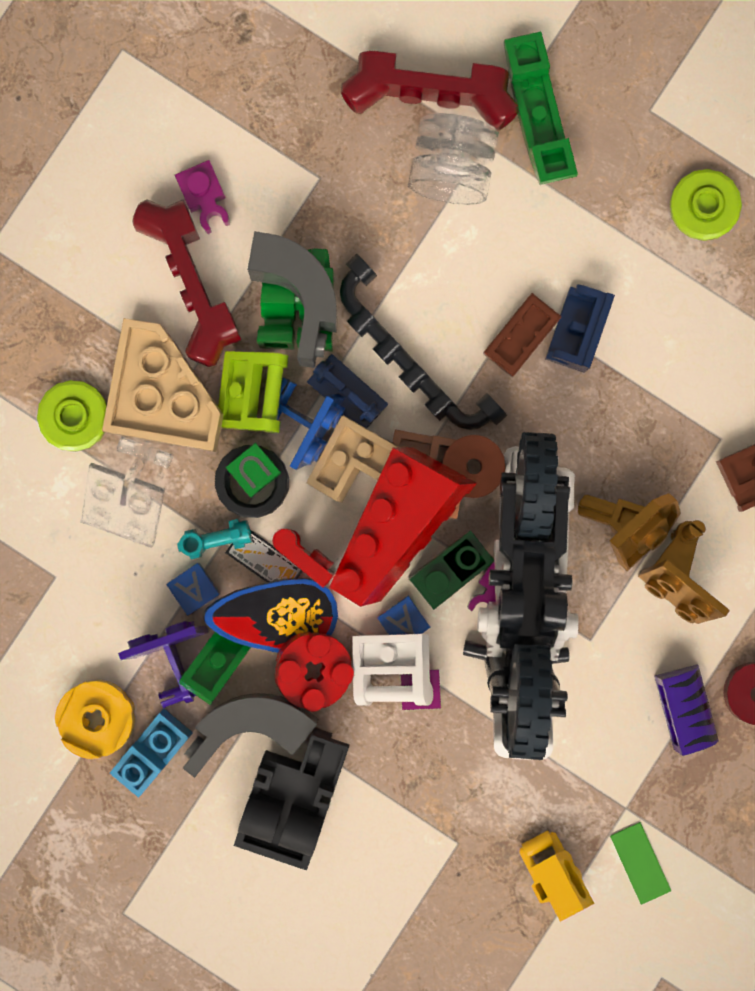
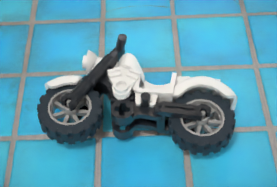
(531, 600)

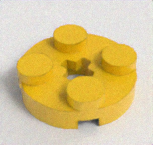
(74, 726)

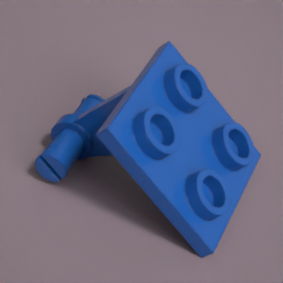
(327, 417)

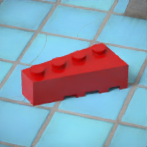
(397, 523)

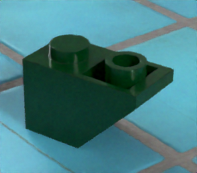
(451, 569)

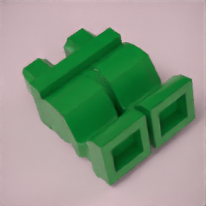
(279, 312)

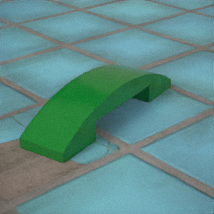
(537, 109)

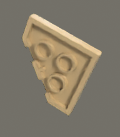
(158, 392)

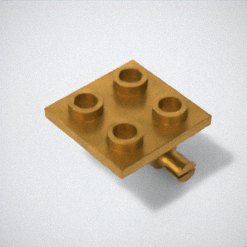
(671, 578)

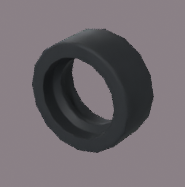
(225, 494)

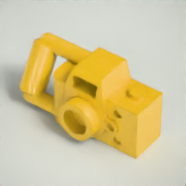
(556, 877)

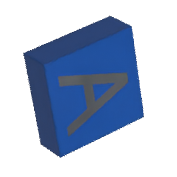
(193, 589)
(403, 619)

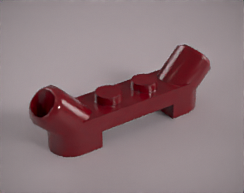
(379, 78)
(176, 228)

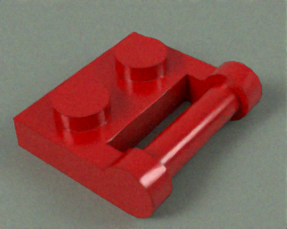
(313, 564)

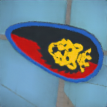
(273, 613)

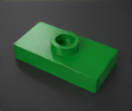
(213, 667)

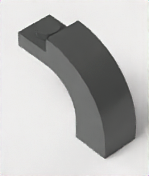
(295, 268)
(255, 713)

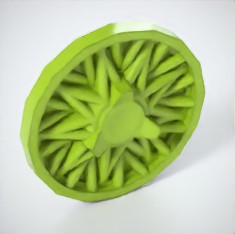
(705, 204)
(72, 415)

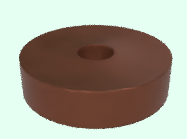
(486, 453)

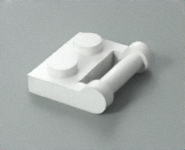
(391, 656)

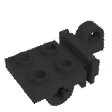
(291, 801)

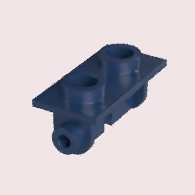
(360, 401)

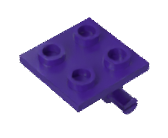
(149, 644)

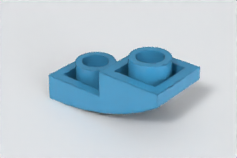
(151, 753)

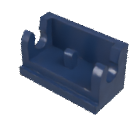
(580, 327)

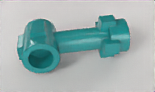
(195, 544)

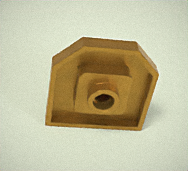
(635, 526)

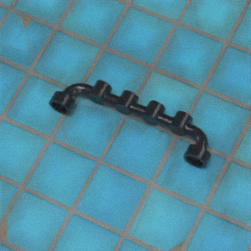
(413, 375)

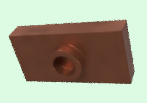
(522, 335)

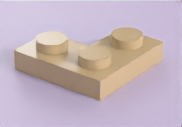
(346, 453)

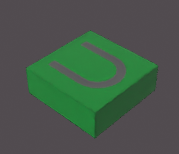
(253, 470)

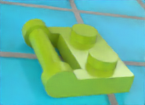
(242, 389)

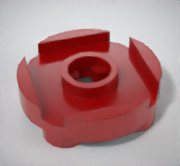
(291, 669)

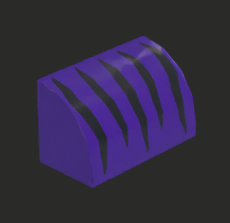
(686, 710)

